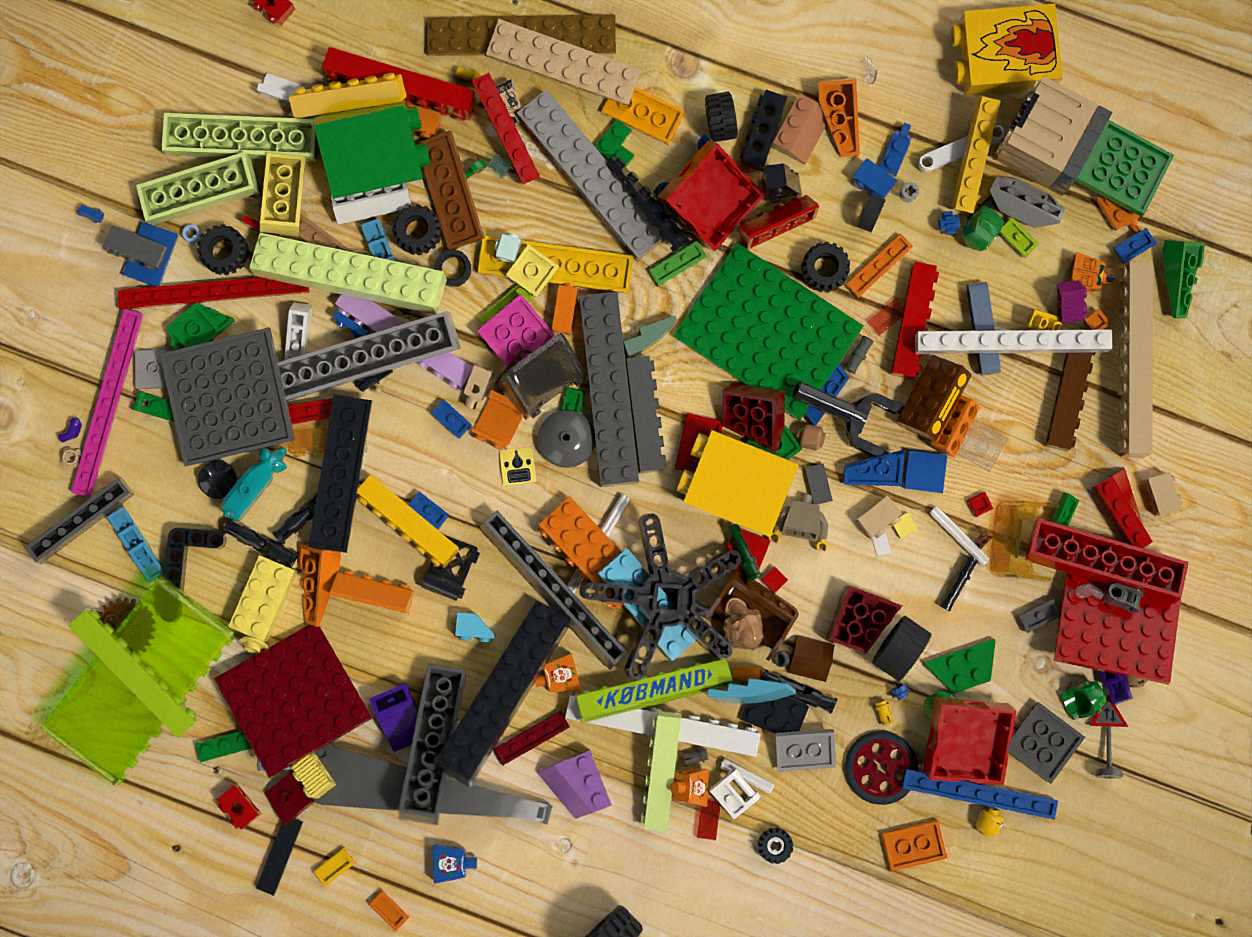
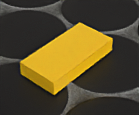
(334, 867)

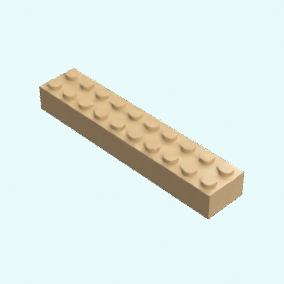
(1136, 360)

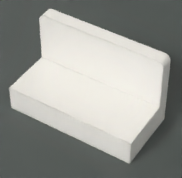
(277, 88)

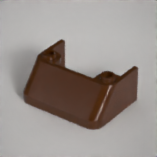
(775, 612)

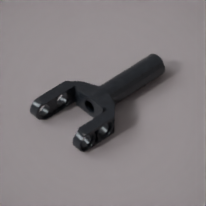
(852, 414)

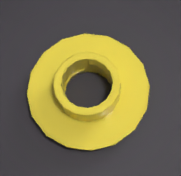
(253, 645)

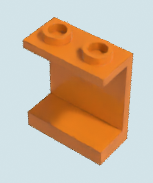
(497, 421)

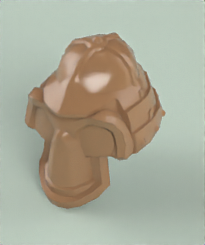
(744, 626)

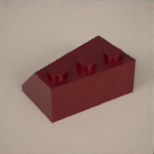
(755, 413)
(860, 619)

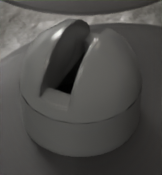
(782, 658)

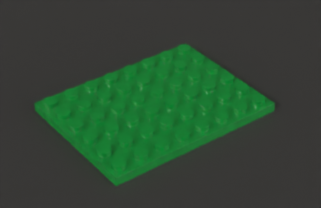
(767, 328)

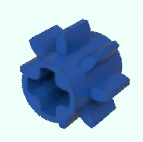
(949, 223)

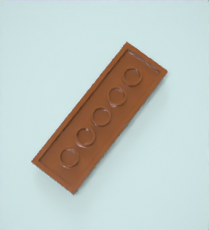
(451, 192)

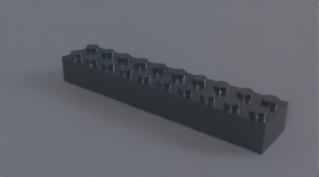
(502, 694)

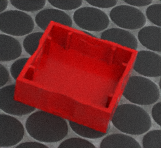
(711, 195)
(969, 741)

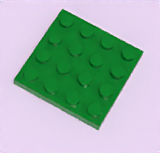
(1125, 168)

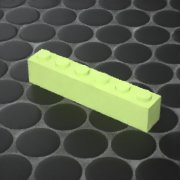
(662, 771)

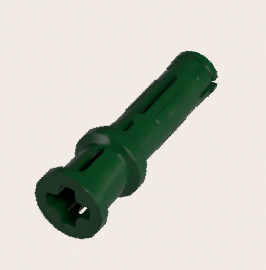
(747, 561)

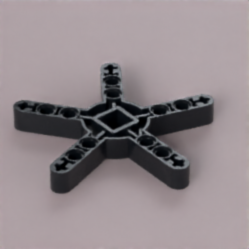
(683, 601)

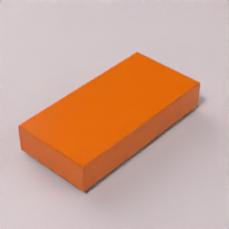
(388, 910)

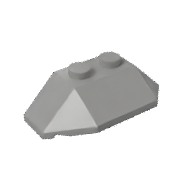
(1026, 202)

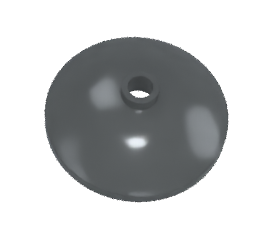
(571, 452)

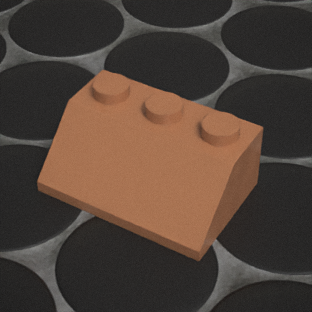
(801, 129)

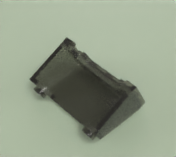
(542, 376)

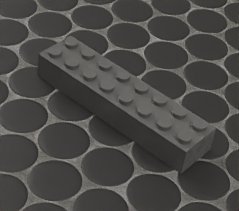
(435, 724)

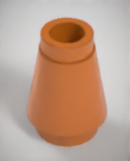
(745, 673)

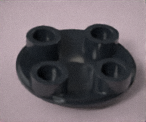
(217, 479)

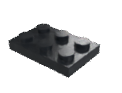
(776, 715)

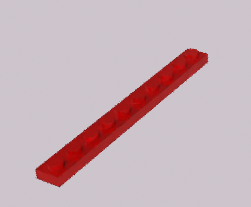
(205, 292)

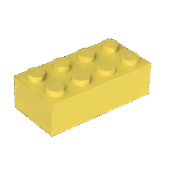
(282, 194)
(263, 599)

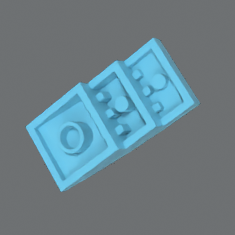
(755, 692)

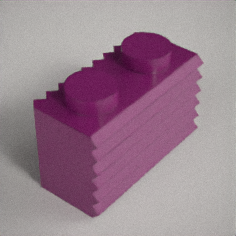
(1071, 301)

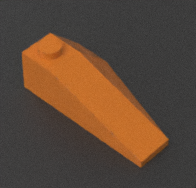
(840, 109)
(319, 572)

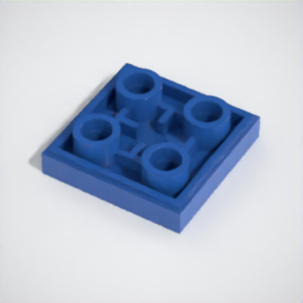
(925, 471)

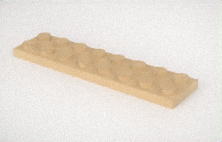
(563, 62)

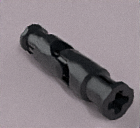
(295, 521)
(251, 538)
(810, 697)

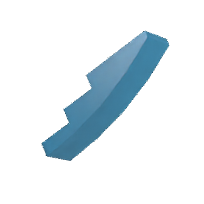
(377, 240)
(136, 544)

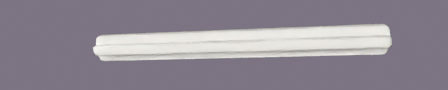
(606, 528)

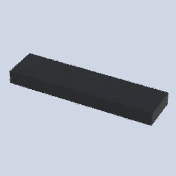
(279, 857)

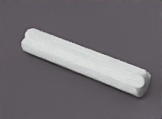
(748, 776)

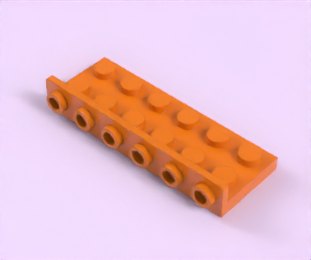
(581, 542)

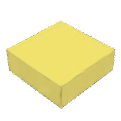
(905, 525)

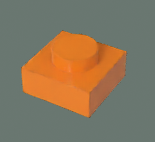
(1097, 321)

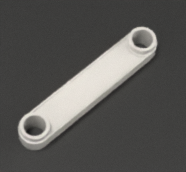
(951, 152)

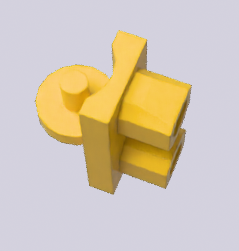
(1042, 320)

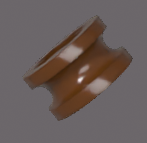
(983, 539)

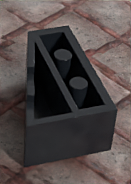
(780, 182)

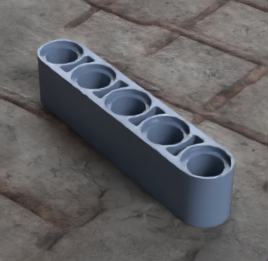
(982, 320)

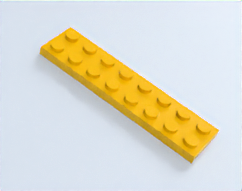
(577, 266)

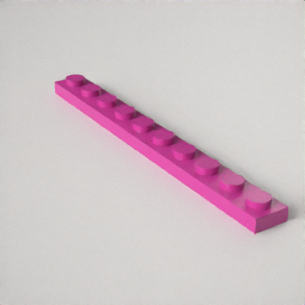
(107, 403)

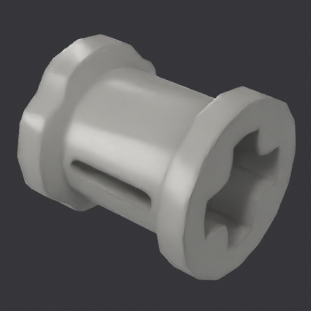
(905, 196)

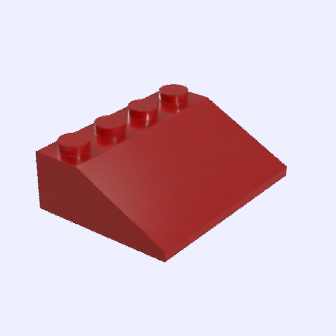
(778, 221)

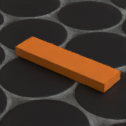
(879, 265)

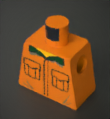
(1089, 272)

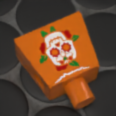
(560, 675)
(691, 787)

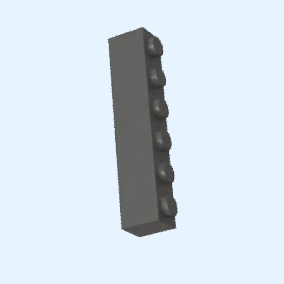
(645, 415)
(79, 520)

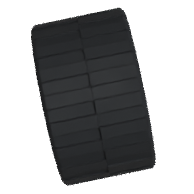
(901, 648)

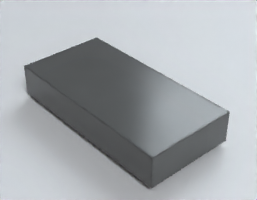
(818, 484)

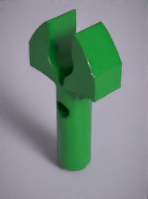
(476, 167)

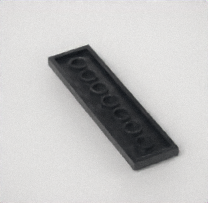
(340, 473)

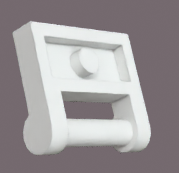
(729, 796)

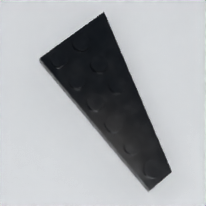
(651, 208)

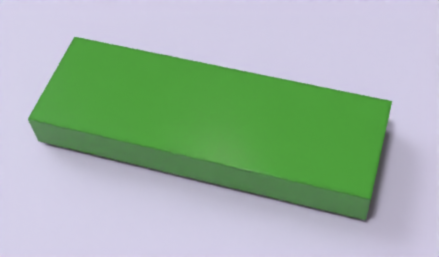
(677, 263)

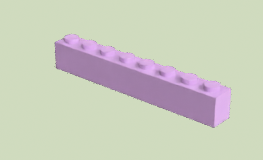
(378, 319)

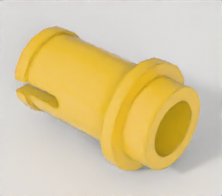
(467, 74)
(884, 712)

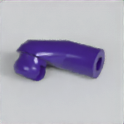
(73, 430)

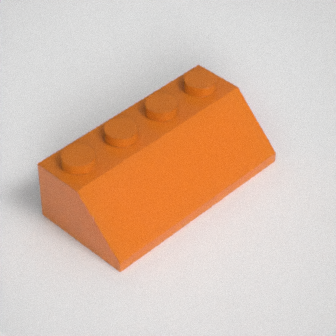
(371, 592)

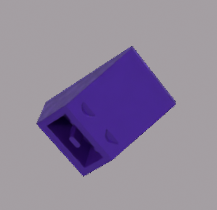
(396, 715)

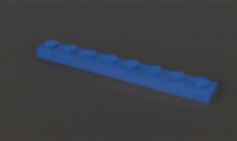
(981, 795)

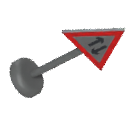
(1109, 718)

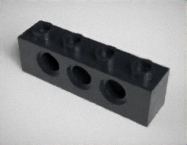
(776, 103)

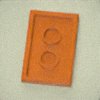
(914, 845)

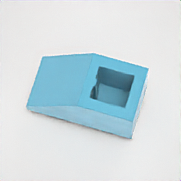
(472, 626)

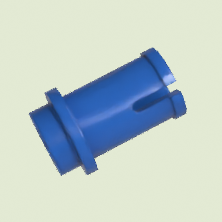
(90, 213)

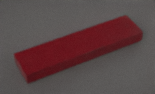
(531, 738)

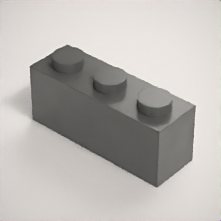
(135, 248)

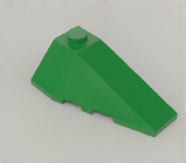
(1180, 265)

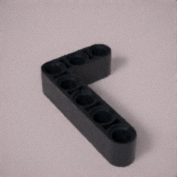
(182, 547)

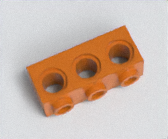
(956, 427)

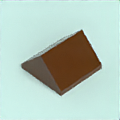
(811, 658)

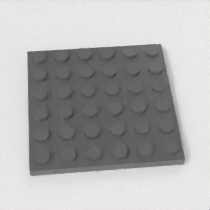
(227, 397)

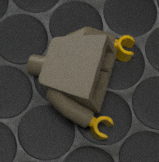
(802, 521)

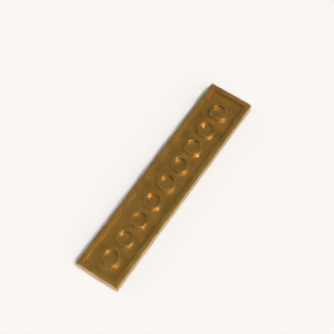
(474, 33)

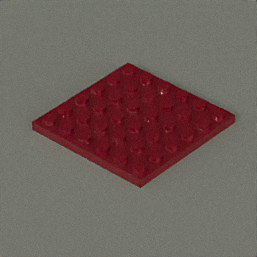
(292, 699)

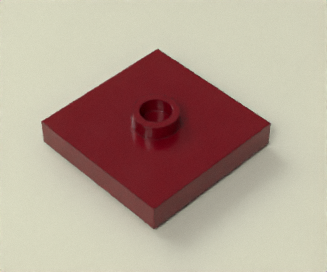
(288, 798)

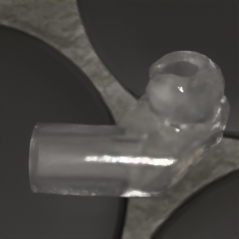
(1088, 590)

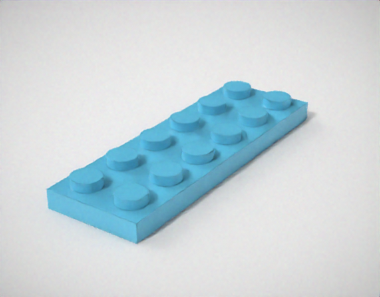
(629, 572)

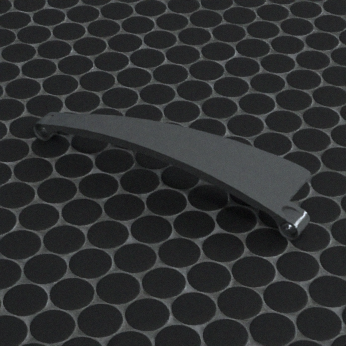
(379, 785)

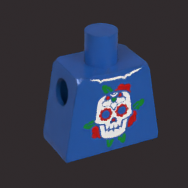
(451, 863)

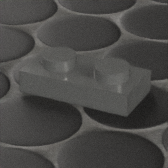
(1039, 616)

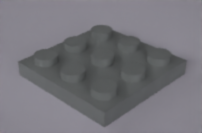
(1044, 742)

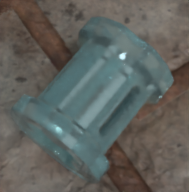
(499, 166)

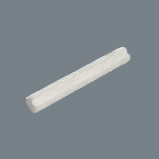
(959, 535)

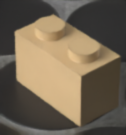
(1163, 494)
(879, 517)

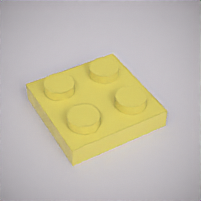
(532, 271)

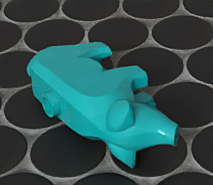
(253, 483)

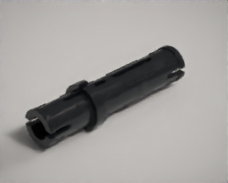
(958, 583)

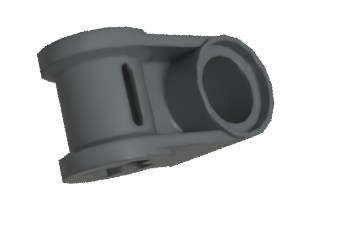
(1127, 598)

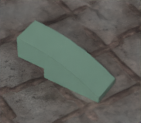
(648, 336)

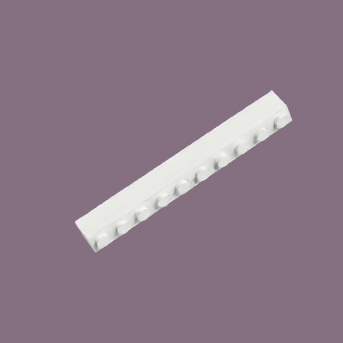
(1013, 341)
(691, 729)

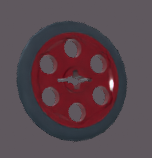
(855, 773)

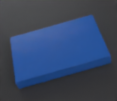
(144, 275)

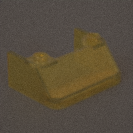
(1007, 536)

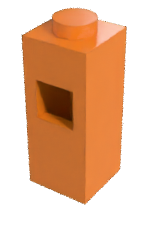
(565, 309)

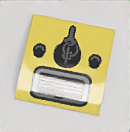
(517, 466)

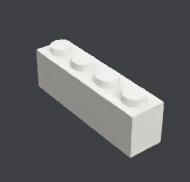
(371, 203)

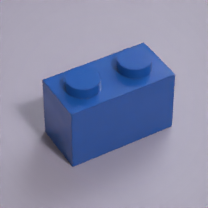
(873, 179)

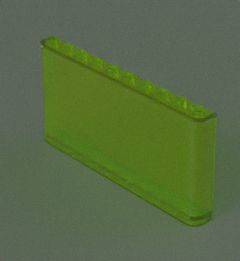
(101, 716)

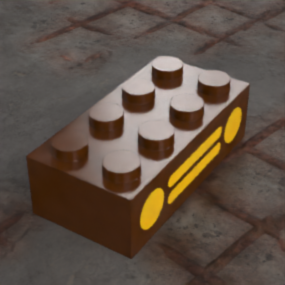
(934, 397)

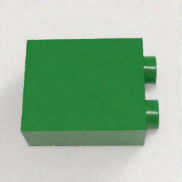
(370, 148)

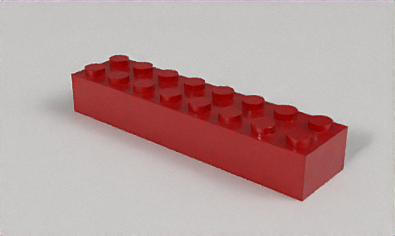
(419, 88)
(1106, 560)

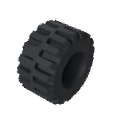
(721, 116)
(213, 237)
(417, 245)
(828, 251)

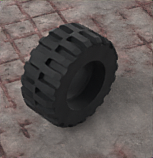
(617, 924)

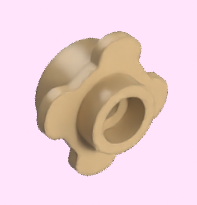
(67, 453)

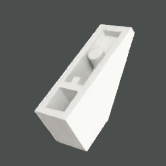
(298, 329)

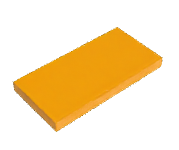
(647, 115)

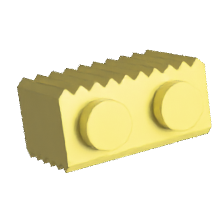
(313, 776)

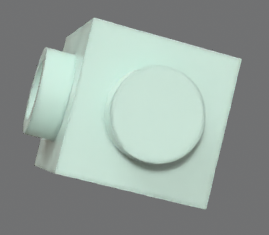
(508, 248)

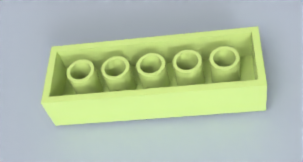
(197, 188)

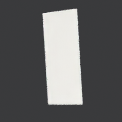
(881, 545)

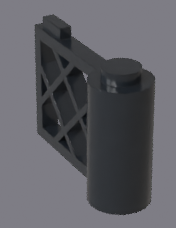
(449, 584)

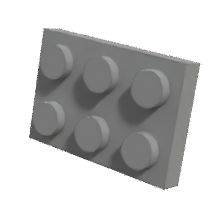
(805, 750)

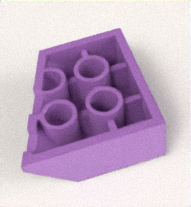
(577, 784)

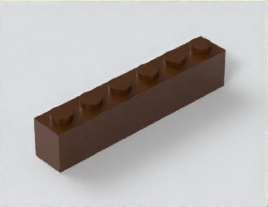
(1069, 400)

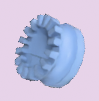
(187, 229)

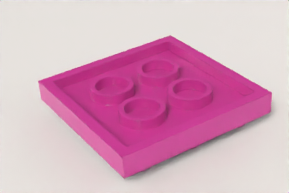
(514, 329)

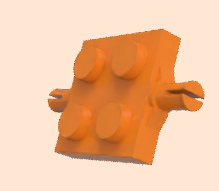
(1118, 215)

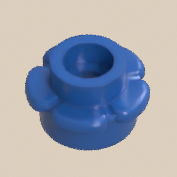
(900, 691)

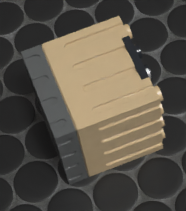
(1052, 135)

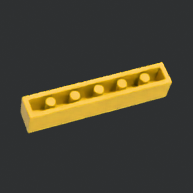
(347, 96)
(975, 154)
(407, 521)

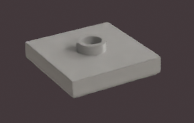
(149, 369)

